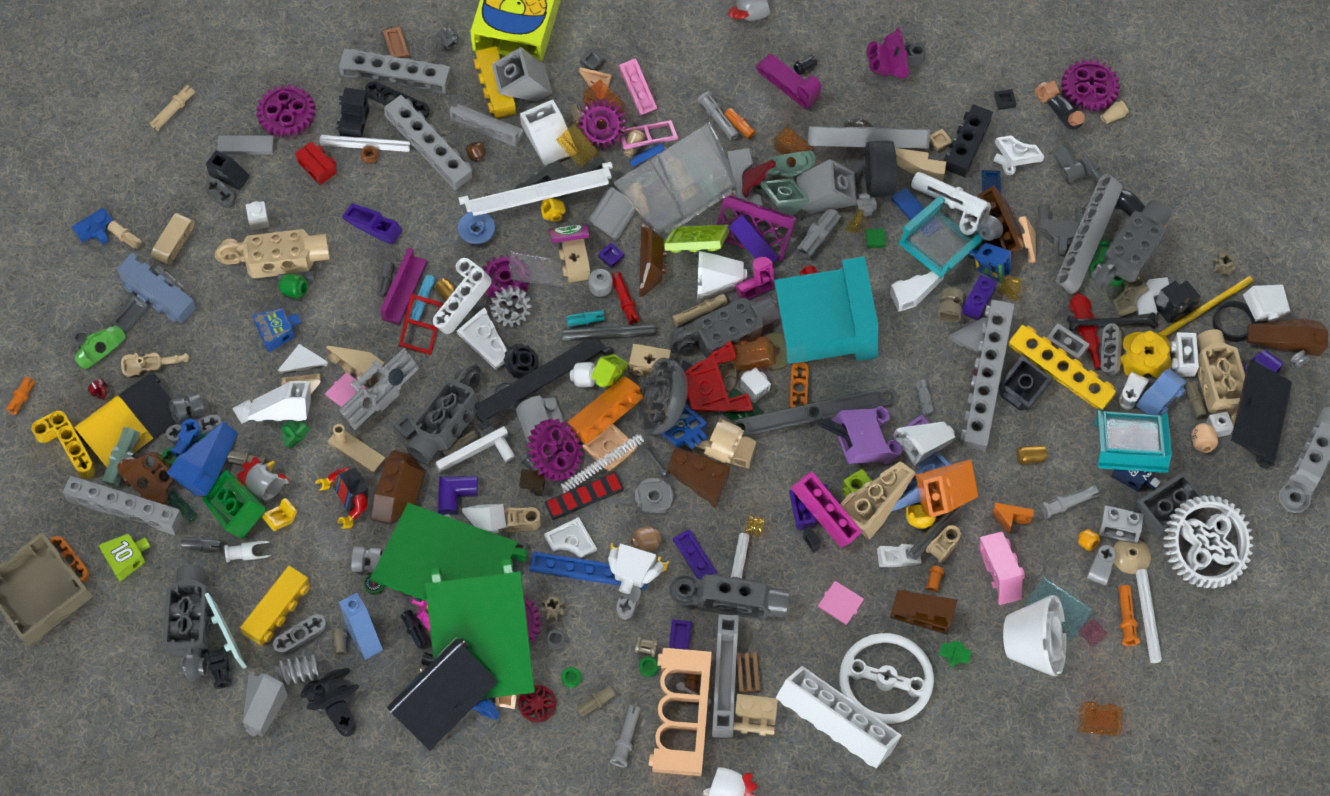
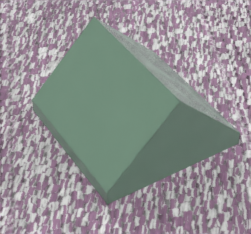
(785, 195)

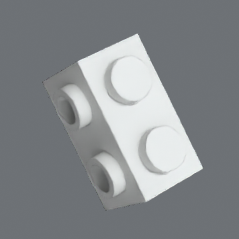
(1185, 354)

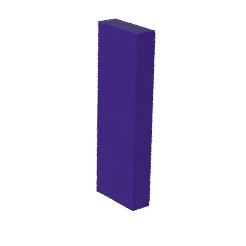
(752, 239)
(694, 555)

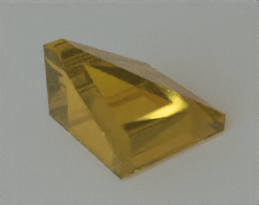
(854, 224)
(1010, 286)

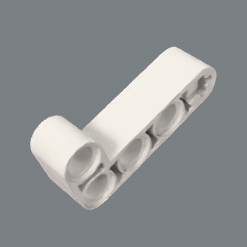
(459, 297)

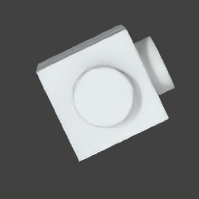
(257, 215)
(755, 384)

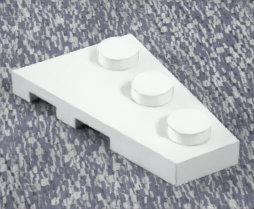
(484, 339)

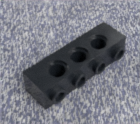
(981, 119)

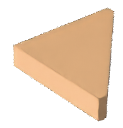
(592, 76)
(1029, 238)

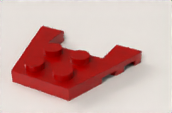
(706, 385)

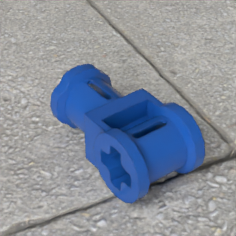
(186, 438)

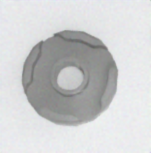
(658, 506)

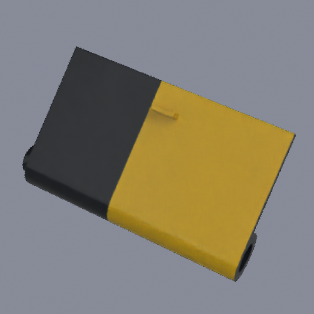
(139, 407)

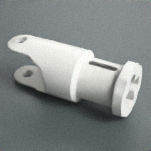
(243, 551)

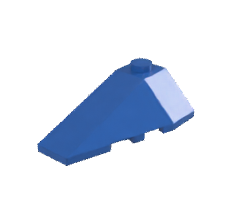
(202, 463)

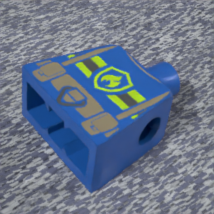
(275, 327)

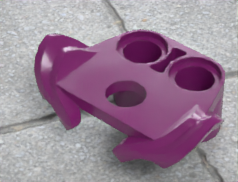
(883, 59)

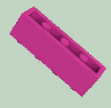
(826, 509)

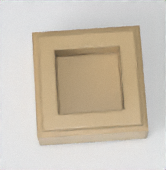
(940, 140)

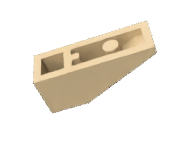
(742, 456)

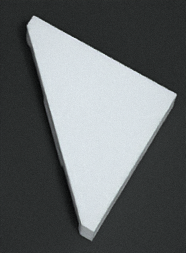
(301, 360)

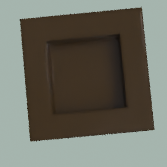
(531, 480)

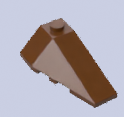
(1290, 335)

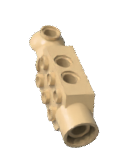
(275, 252)
(1219, 373)

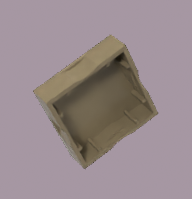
(39, 589)

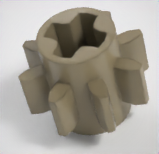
(1228, 264)
(552, 612)

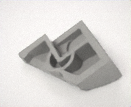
(970, 335)

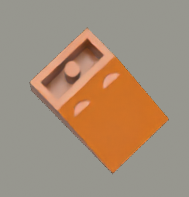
(946, 488)

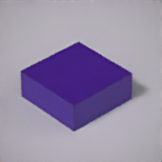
(611, 255)

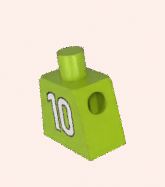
(124, 554)

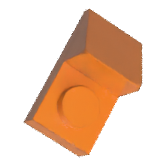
(1007, 513)

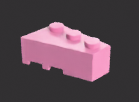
(1002, 566)

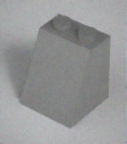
(522, 76)
(827, 187)

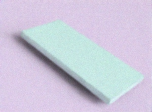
(231, 645)

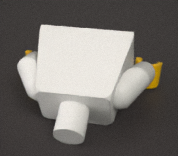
(634, 566)

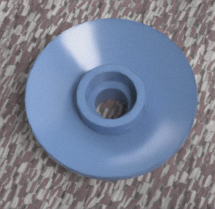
(469, 223)

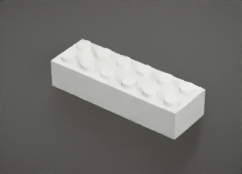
(838, 717)

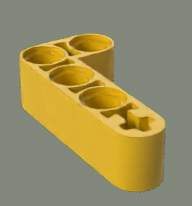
(70, 445)

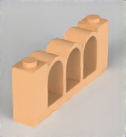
(682, 662)

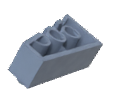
(155, 290)

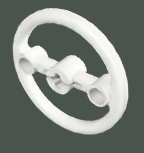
(894, 680)

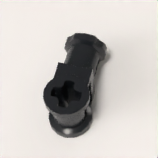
(218, 664)

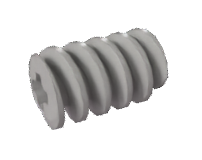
(297, 670)

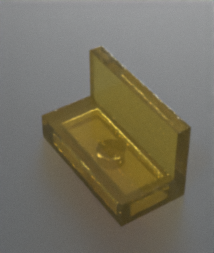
(576, 145)

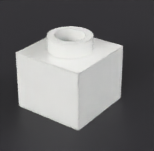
(1221, 429)

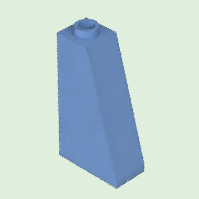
(360, 626)

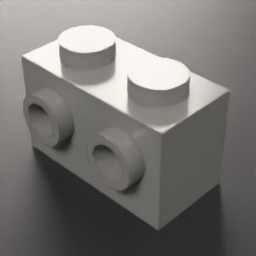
(1121, 524)

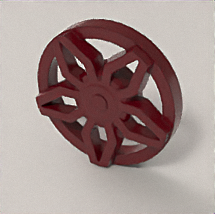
(537, 704)

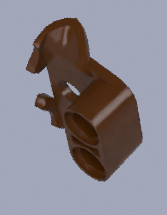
(132, 469)

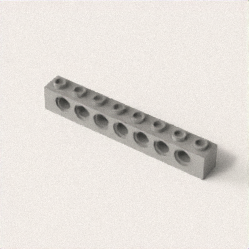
(979, 439)

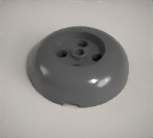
(665, 394)

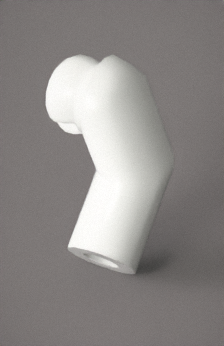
(1000, 159)

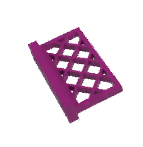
(761, 213)

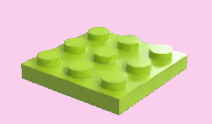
(696, 238)

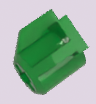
(294, 432)
(955, 653)

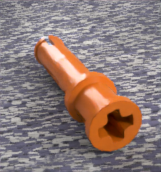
(1128, 622)

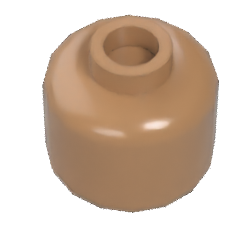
(645, 539)

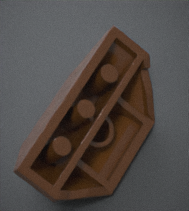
(1012, 236)
(651, 259)
(397, 487)

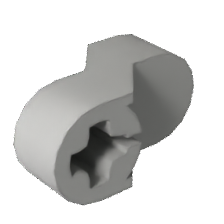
(628, 603)

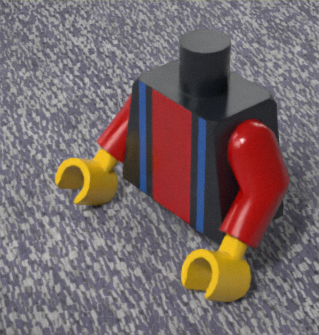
(351, 491)

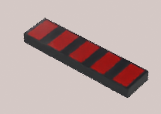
(584, 496)

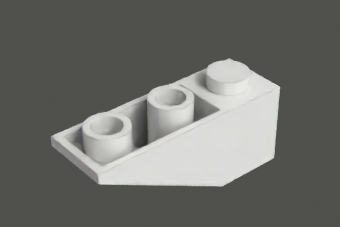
(911, 292)

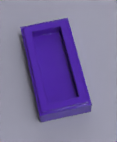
(680, 634)

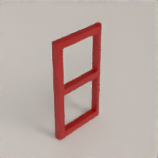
(420, 324)

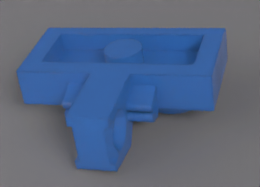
(93, 226)

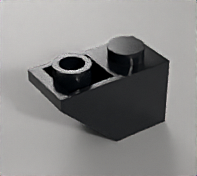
(226, 170)

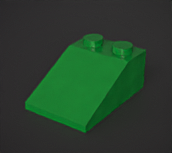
(233, 505)

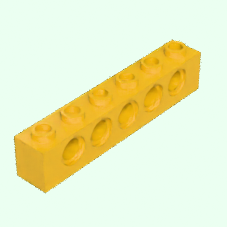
(1098, 400)

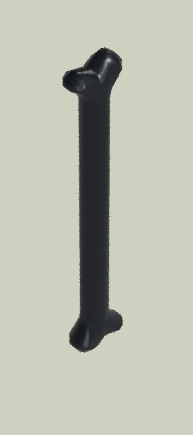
(1149, 320)

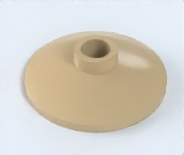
(1128, 563)

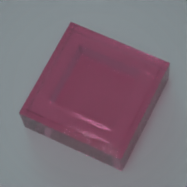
(1093, 632)

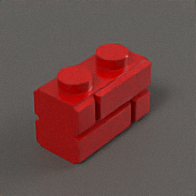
(316, 163)

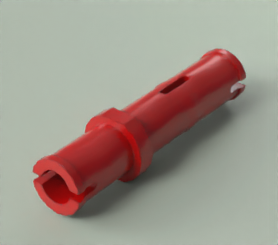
(627, 304)

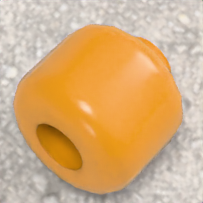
(1088, 539)

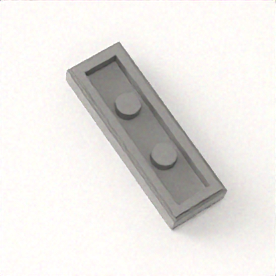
(246, 145)

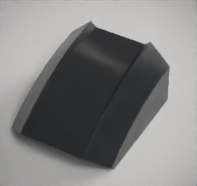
(1024, 384)

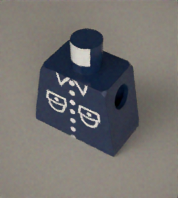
(1136, 479)

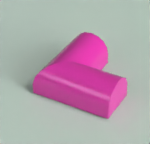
(761, 282)

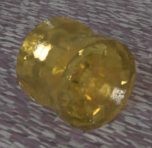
(755, 525)

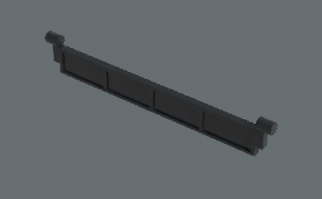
(538, 379)

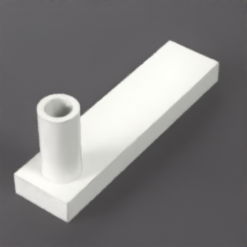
(497, 437)

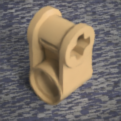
(520, 519)
(942, 546)

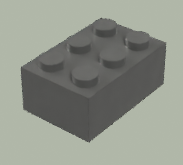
(1164, 500)

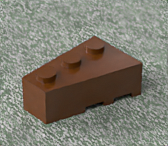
(699, 474)
(924, 610)

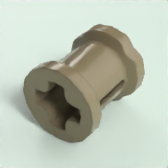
(646, 646)

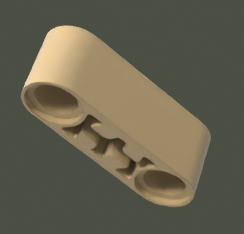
(172, 239)

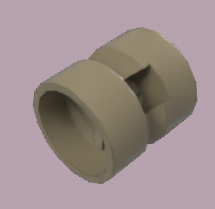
(951, 304)

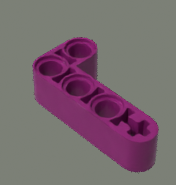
(788, 81)

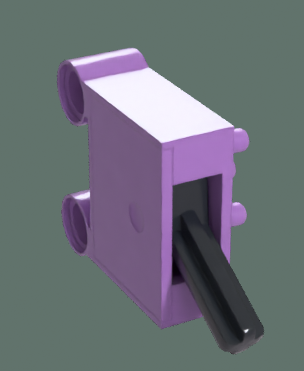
(861, 435)

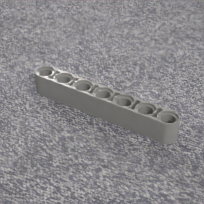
(860, 135)
(1089, 233)

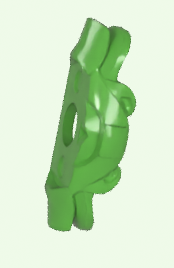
(88, 355)

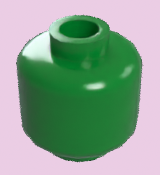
(293, 285)

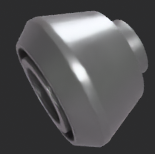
(990, 228)

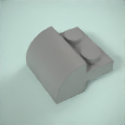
(1068, 342)
(536, 410)

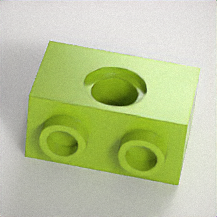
(609, 370)

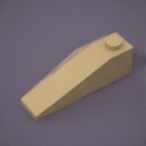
(877, 498)

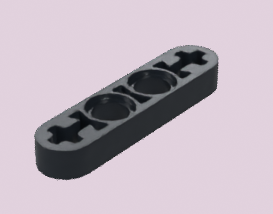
(384, 90)

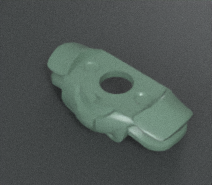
(804, 161)

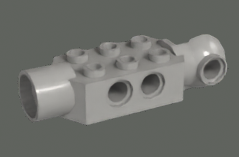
(1309, 466)

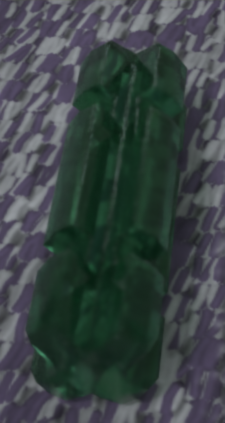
(180, 504)

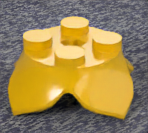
(1142, 363)

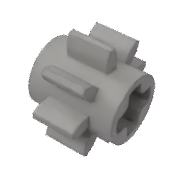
(866, 203)

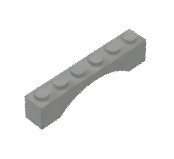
(725, 676)

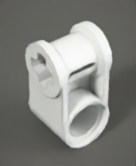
(1133, 388)

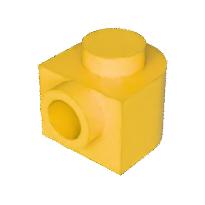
(552, 209)

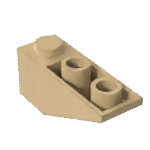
(354, 361)

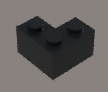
(354, 112)
(1176, 300)

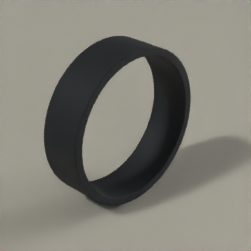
(1237, 304)

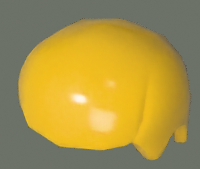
(918, 518)

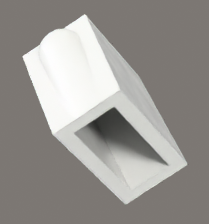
(1267, 302)

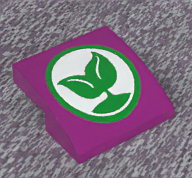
(568, 233)

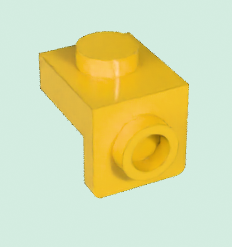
(281, 515)

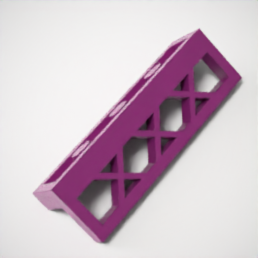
(402, 287)

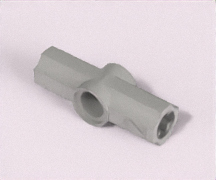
(818, 233)

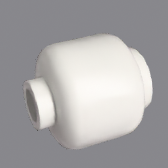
(582, 374)

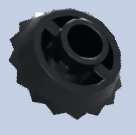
(520, 360)

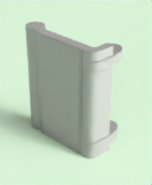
(612, 213)

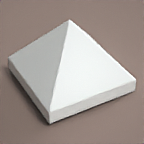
(242, 411)

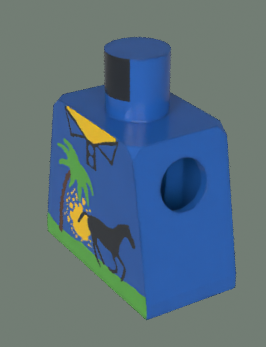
(992, 261)

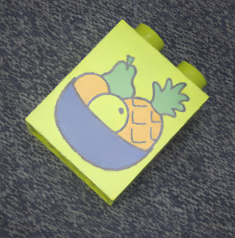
(514, 25)

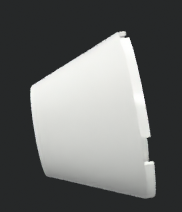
(1036, 636)

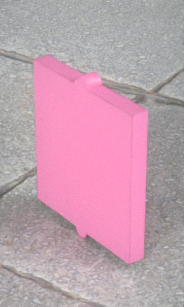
(342, 390)
(840, 602)

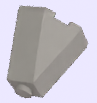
(262, 702)

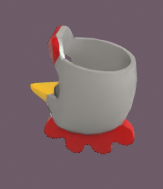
(750, 10)
(261, 480)

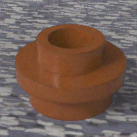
(369, 150)

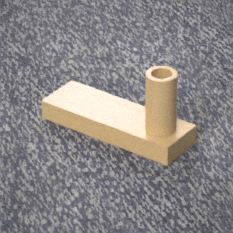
(355, 449)

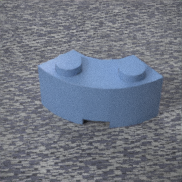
(1162, 393)

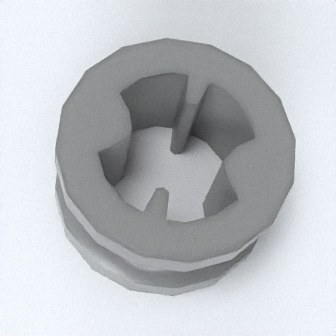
(1300, 359)

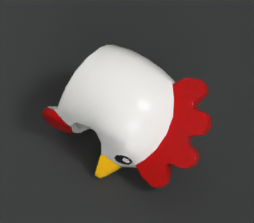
(731, 784)

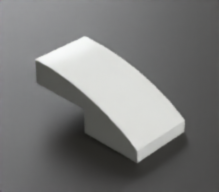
(896, 556)

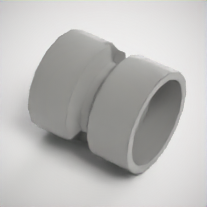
(360, 556)

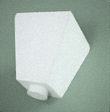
(718, 275)
(924, 440)

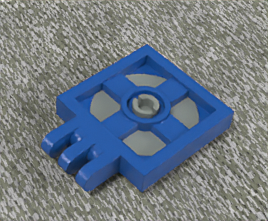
(687, 429)

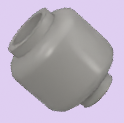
(600, 282)

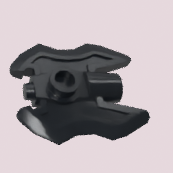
(328, 690)

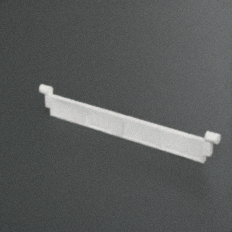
(538, 191)

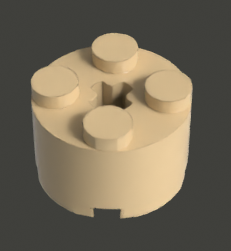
(724, 441)

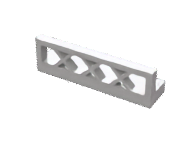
(486, 125)

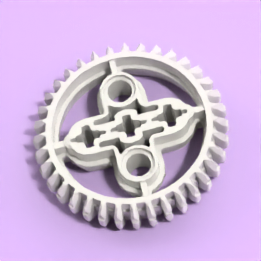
(1216, 540)

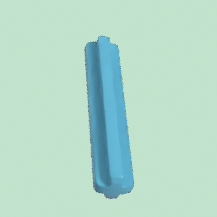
(425, 291)

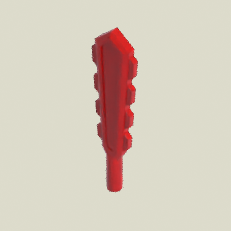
(1081, 308)

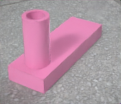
(637, 86)

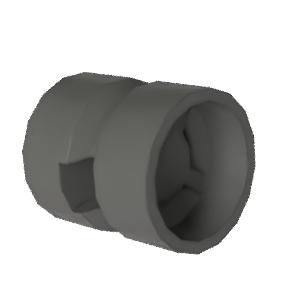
(186, 408)

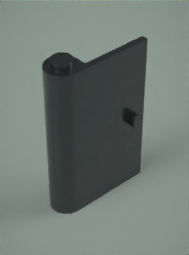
(1261, 412)
(432, 699)

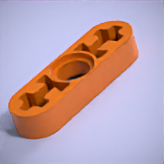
(795, 380)
(67, 551)

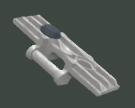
(386, 390)

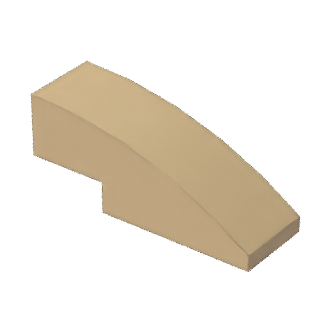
(918, 162)

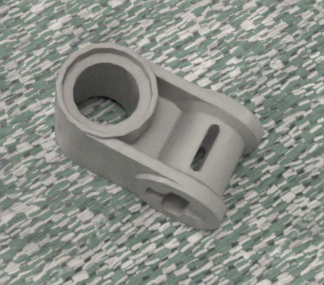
(1101, 567)

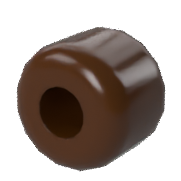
(476, 151)

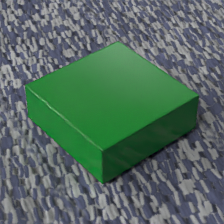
(875, 238)

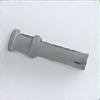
(714, 109)
(1061, 503)
(624, 745)

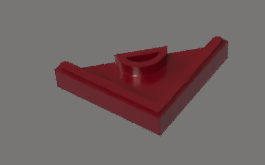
(755, 176)

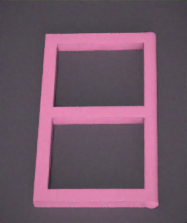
(645, 128)

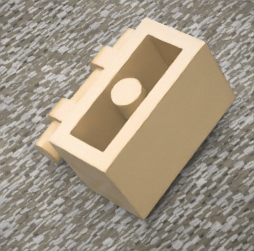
(755, 710)

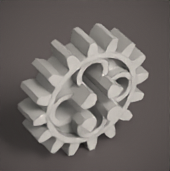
(520, 301)

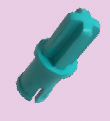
(585, 318)

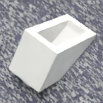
(486, 517)

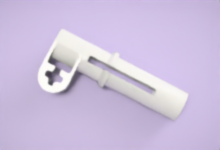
(955, 199)

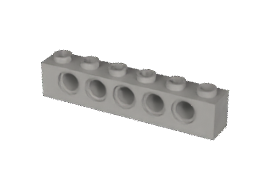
(351, 67)
(454, 177)
(122, 505)

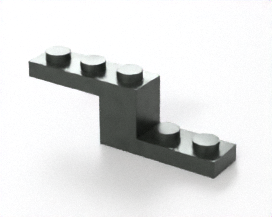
(557, 171)

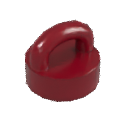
(97, 387)

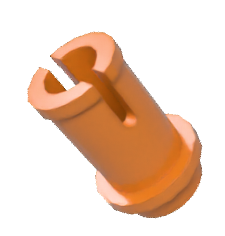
(934, 579)

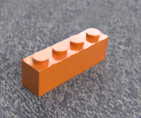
(605, 410)

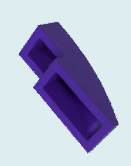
(373, 223)

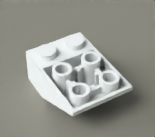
(543, 126)
(283, 403)

